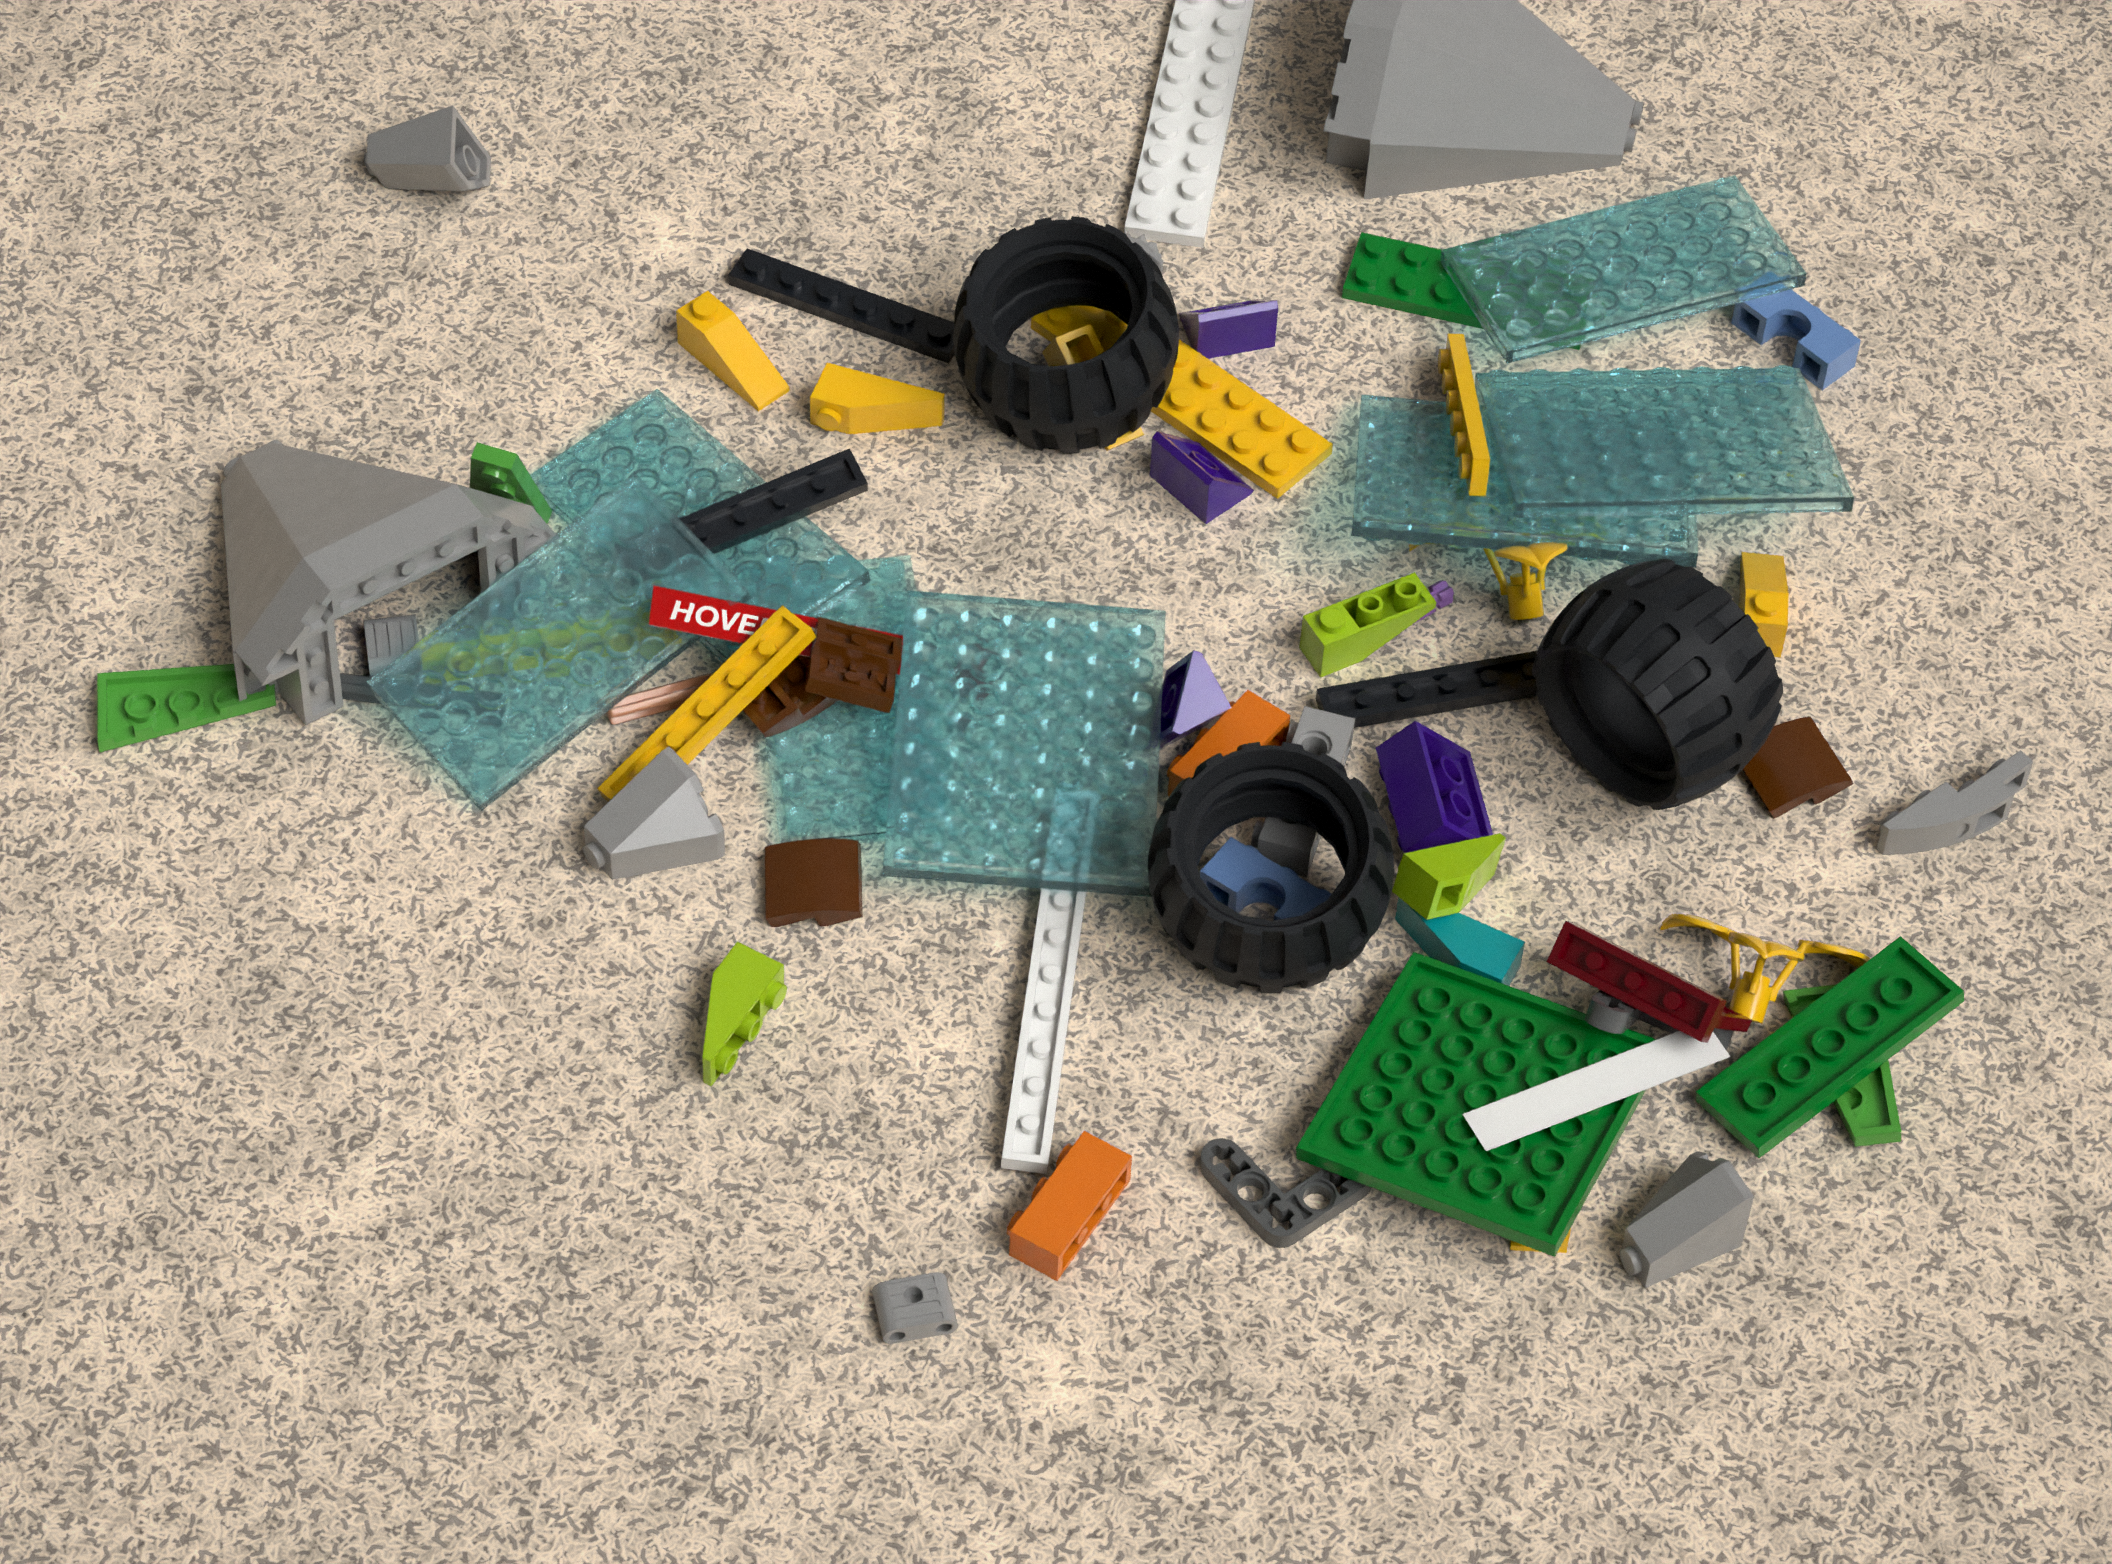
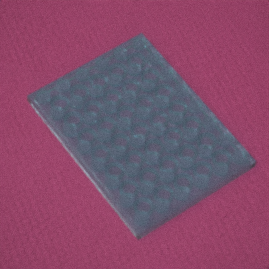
(1661, 442)
(1414, 494)
(1026, 744)

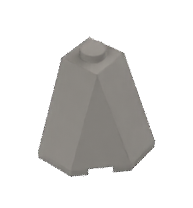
(429, 154)
(654, 823)
(1688, 1221)

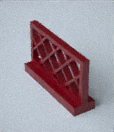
(1642, 984)

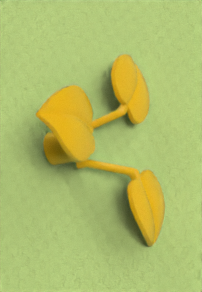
(1524, 588)
(1753, 990)

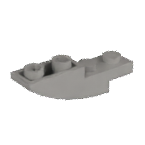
(1952, 816)

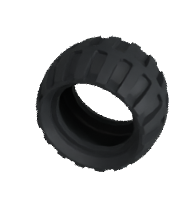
(1050, 269)
(1658, 683)
(1270, 784)

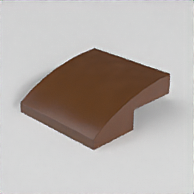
(853, 665)
(785, 701)
(1795, 767)
(813, 881)

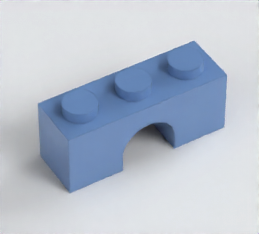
(1823, 346)
(1244, 876)

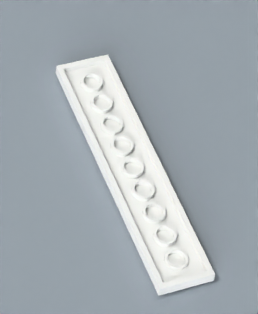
(1189, 121)

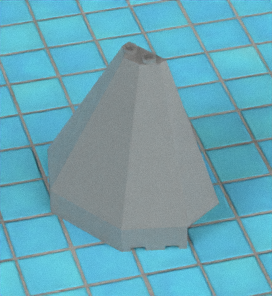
(1468, 98)
(332, 535)

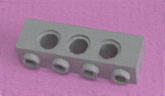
(1283, 839)

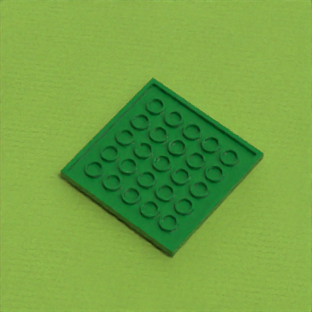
(1445, 1049)

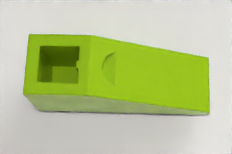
(1362, 624)
(1447, 876)
(740, 997)

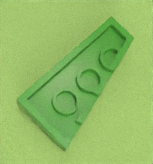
(505, 476)
(169, 700)
(1870, 1105)

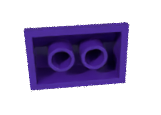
(1431, 789)

